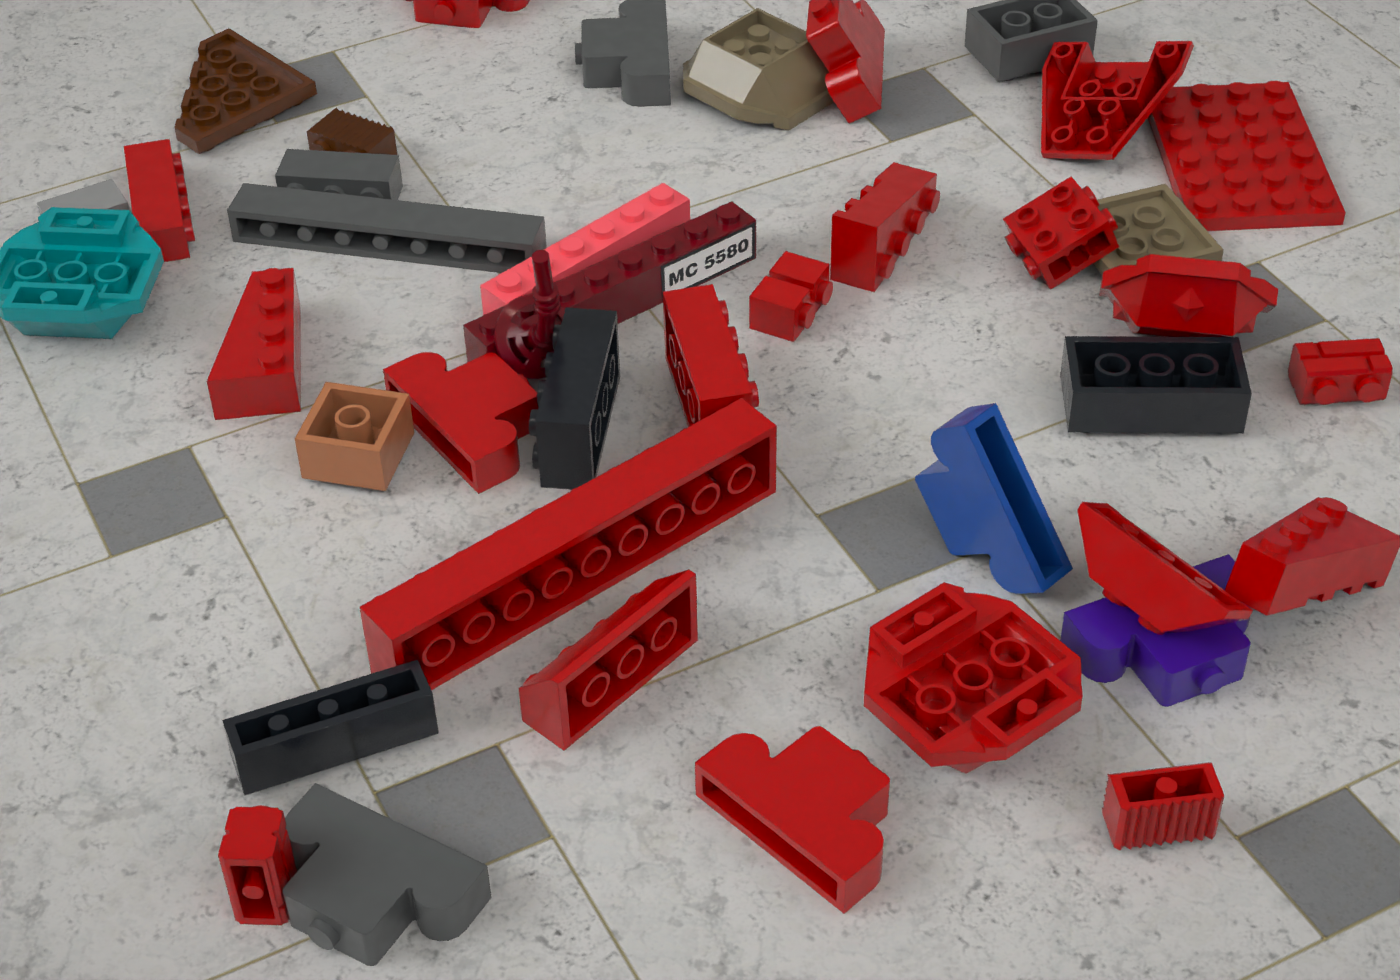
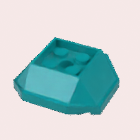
(77, 273)

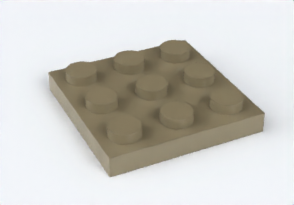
(1157, 224)

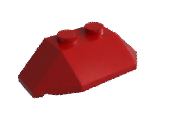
(1150, 577)

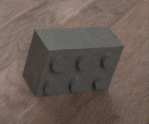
(1017, 35)

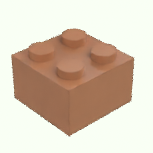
(355, 436)

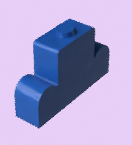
(989, 502)

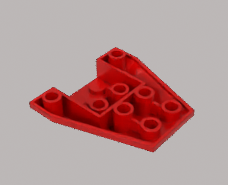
(1099, 106)

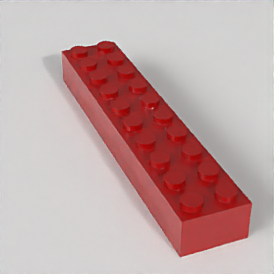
(574, 547)

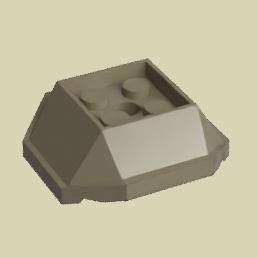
(759, 72)

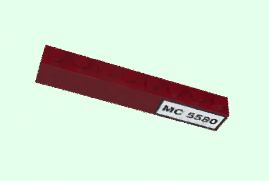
(640, 275)

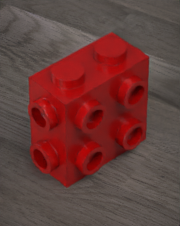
(1061, 232)

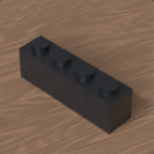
(331, 726)

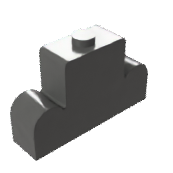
(628, 53)
(371, 877)

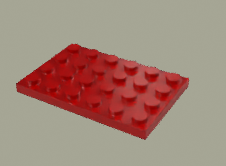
(1244, 157)

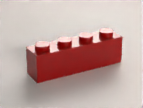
(160, 196)

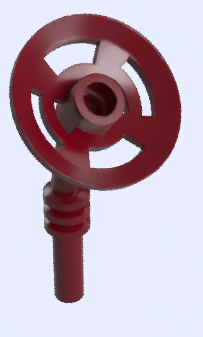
(534, 331)

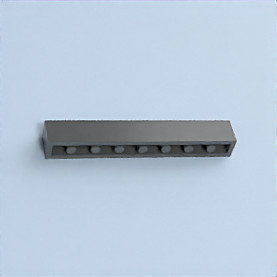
(384, 228)

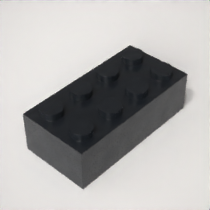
(1154, 384)
(576, 398)

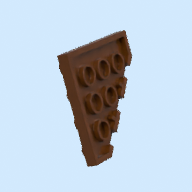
(234, 90)

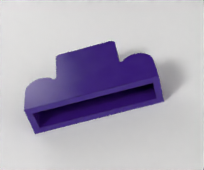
(1169, 664)

